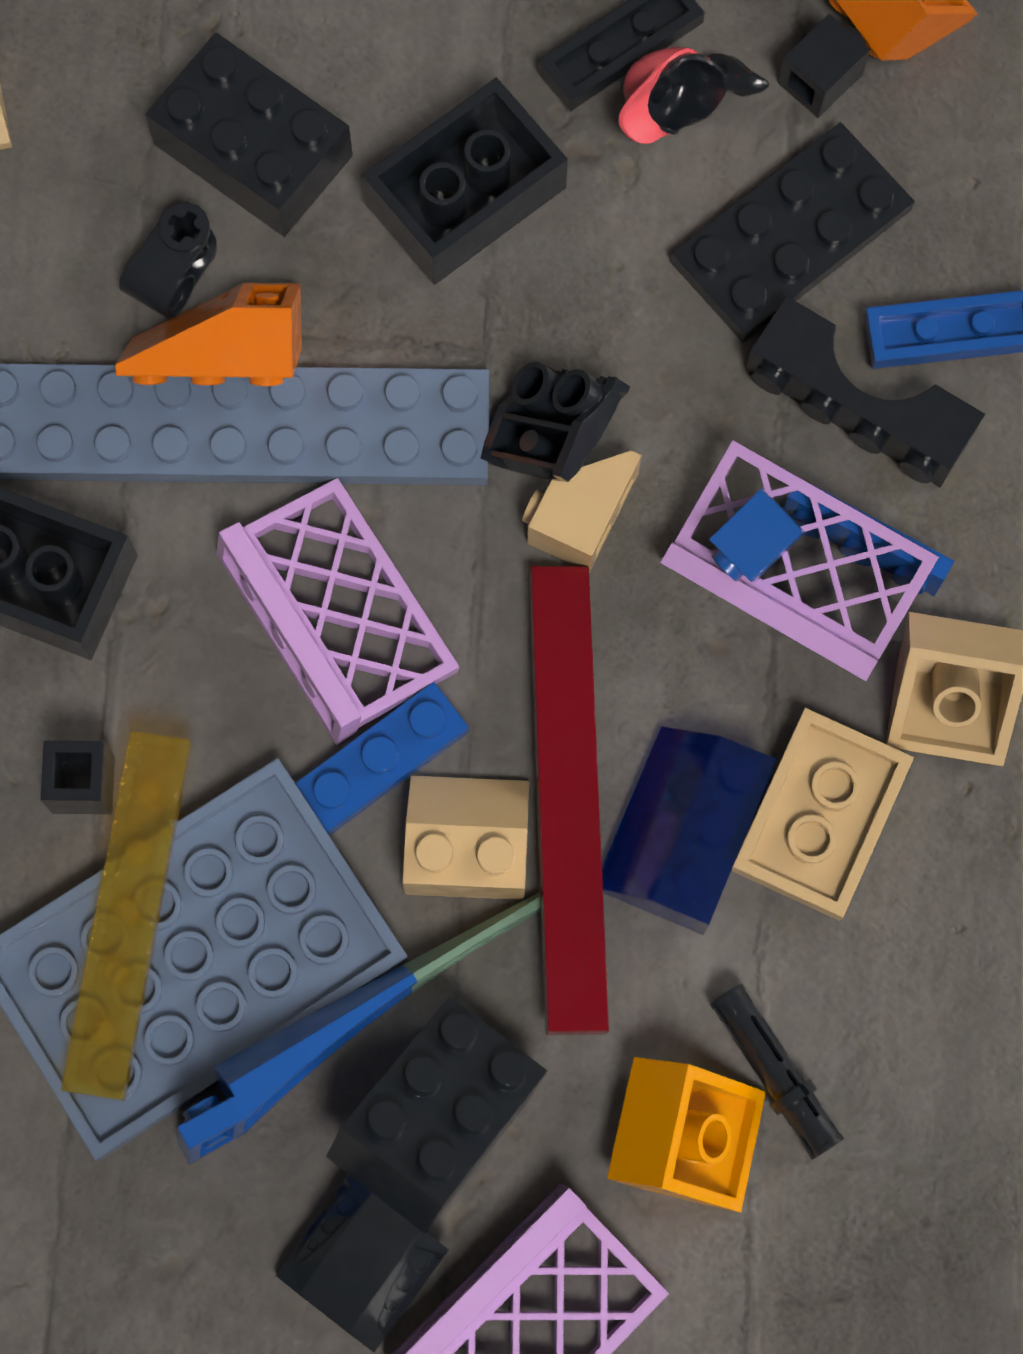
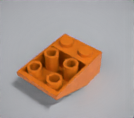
(236, 334)

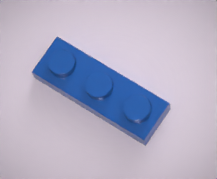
(945, 329)
(852, 542)
(382, 758)

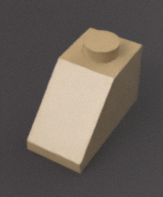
(579, 514)

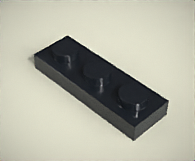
(614, 44)

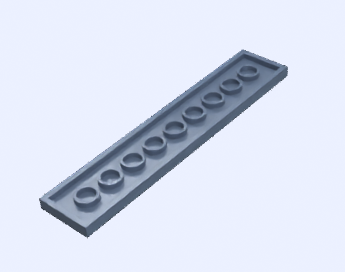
(307, 430)

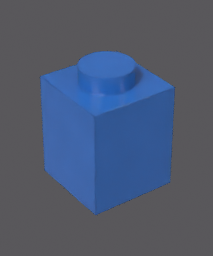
(755, 538)

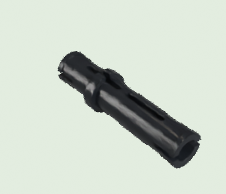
(782, 1080)

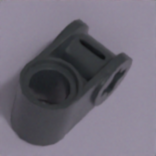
(166, 269)

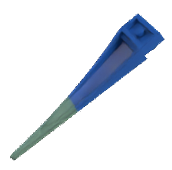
(273, 1067)

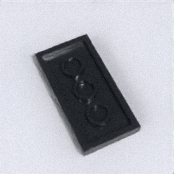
(791, 231)

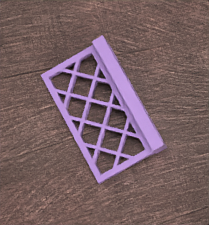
(779, 608)
(293, 634)
(514, 1262)

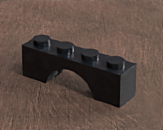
(918, 432)

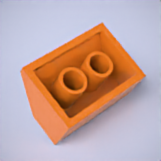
(904, 26)

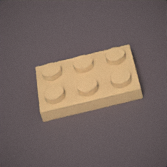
(822, 814)

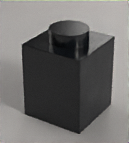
(824, 65)
(77, 777)

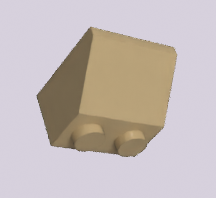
(956, 689)
(466, 838)

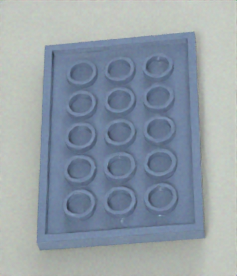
(248, 940)

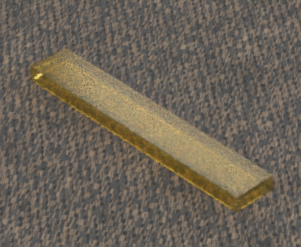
(127, 917)

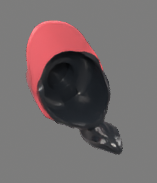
(679, 90)

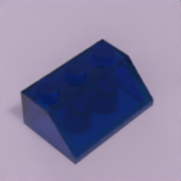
(685, 825)

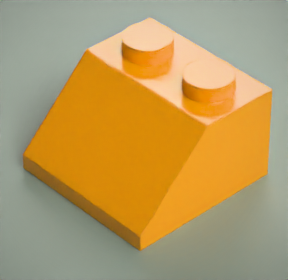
(686, 1133)

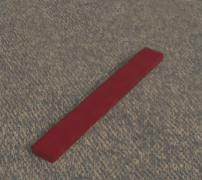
(568, 802)

